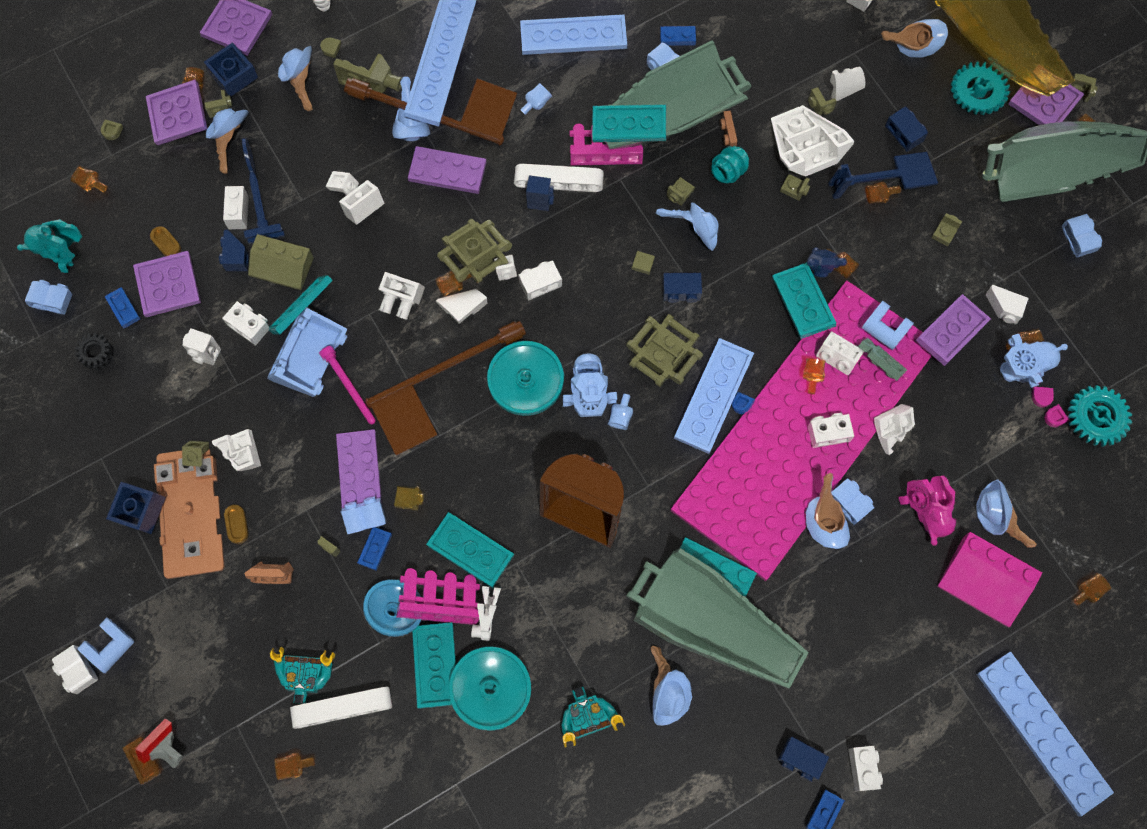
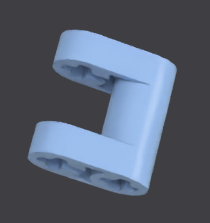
(883, 332)
(112, 652)

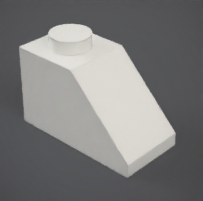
(1007, 304)

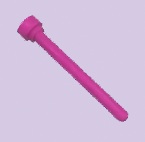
(328, 354)

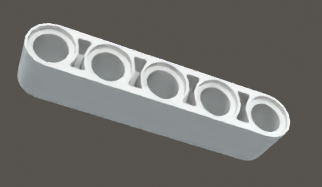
(561, 177)
(341, 707)

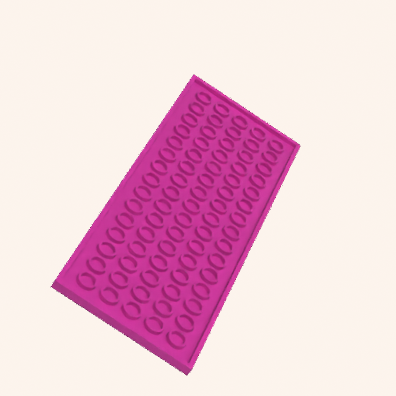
(766, 471)

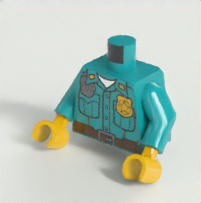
(302, 673)
(587, 716)

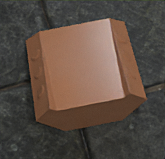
(270, 573)

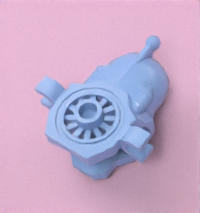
(1020, 364)
(590, 386)

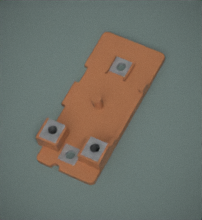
(188, 516)

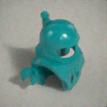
(40, 241)

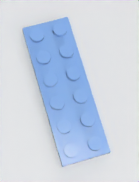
(573, 34)
(714, 396)

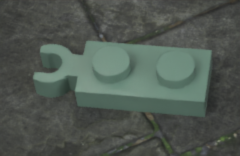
(883, 359)

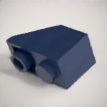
(234, 254)

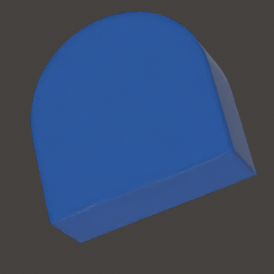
(742, 403)

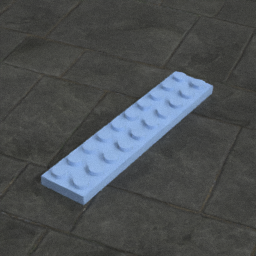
(439, 61)

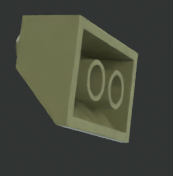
(279, 262)

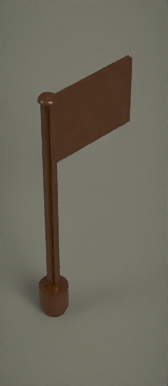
(483, 117)
(401, 409)

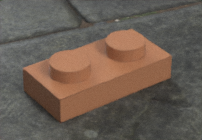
(727, 125)

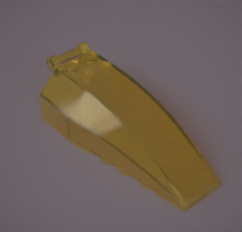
(1010, 41)

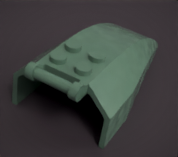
(707, 616)

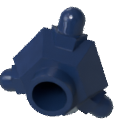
(824, 262)

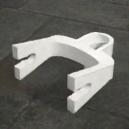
(484, 629)

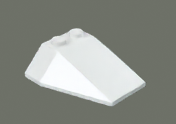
(809, 141)

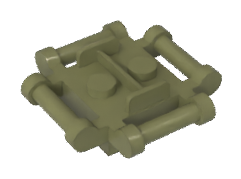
(474, 250)
(664, 351)

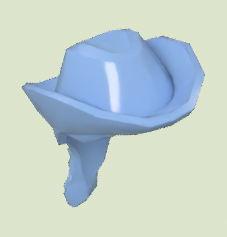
(405, 127)
(703, 222)

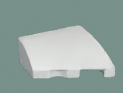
(847, 82)
(463, 304)
(894, 425)
(239, 450)

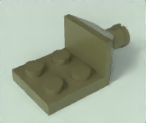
(378, 76)

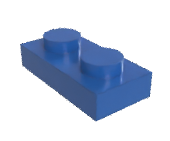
(678, 35)
(122, 307)
(374, 548)
(825, 811)

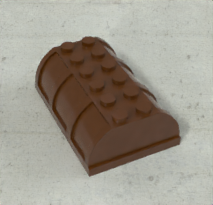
(582, 497)

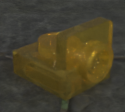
(408, 498)

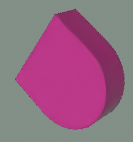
(1042, 396)
(1055, 416)

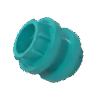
(730, 164)

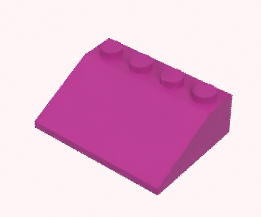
(989, 579)

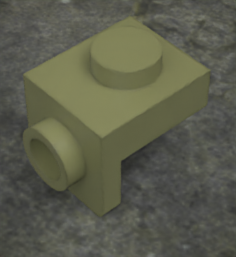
(1086, 85)
(819, 104)
(218, 105)

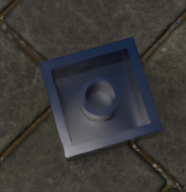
(230, 69)
(136, 507)

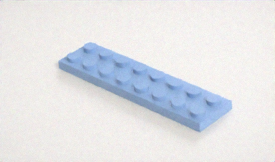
(1045, 734)

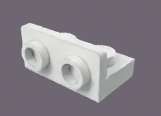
(839, 353)

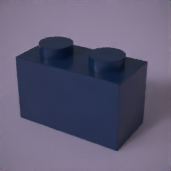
(906, 128)
(539, 193)
(682, 287)
(803, 759)

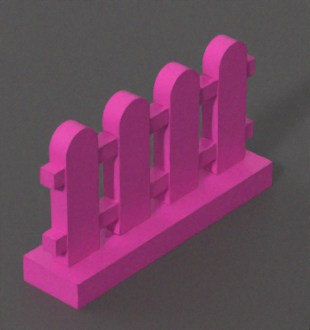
(600, 153)
(438, 609)

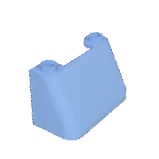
(299, 360)

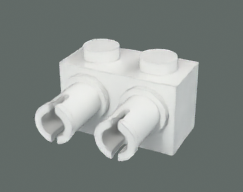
(402, 288)

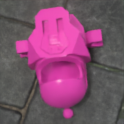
(933, 504)

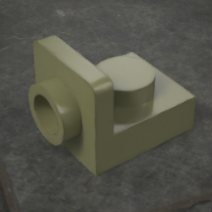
(795, 187)
(680, 191)
(947, 229)
(193, 453)

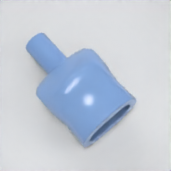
(536, 99)
(621, 414)

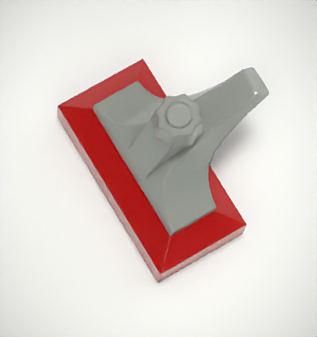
(159, 745)

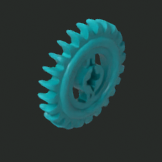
(985, 81)
(1090, 424)

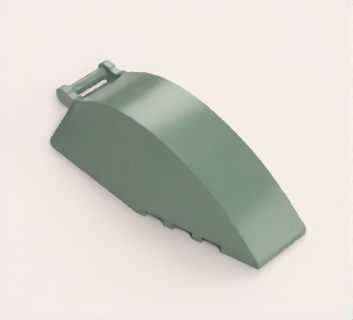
(690, 87)
(1061, 156)

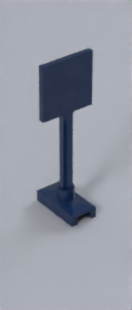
(913, 169)

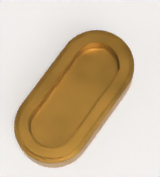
(165, 241)
(236, 524)

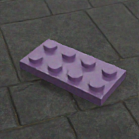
(447, 170)
(953, 330)
(358, 466)

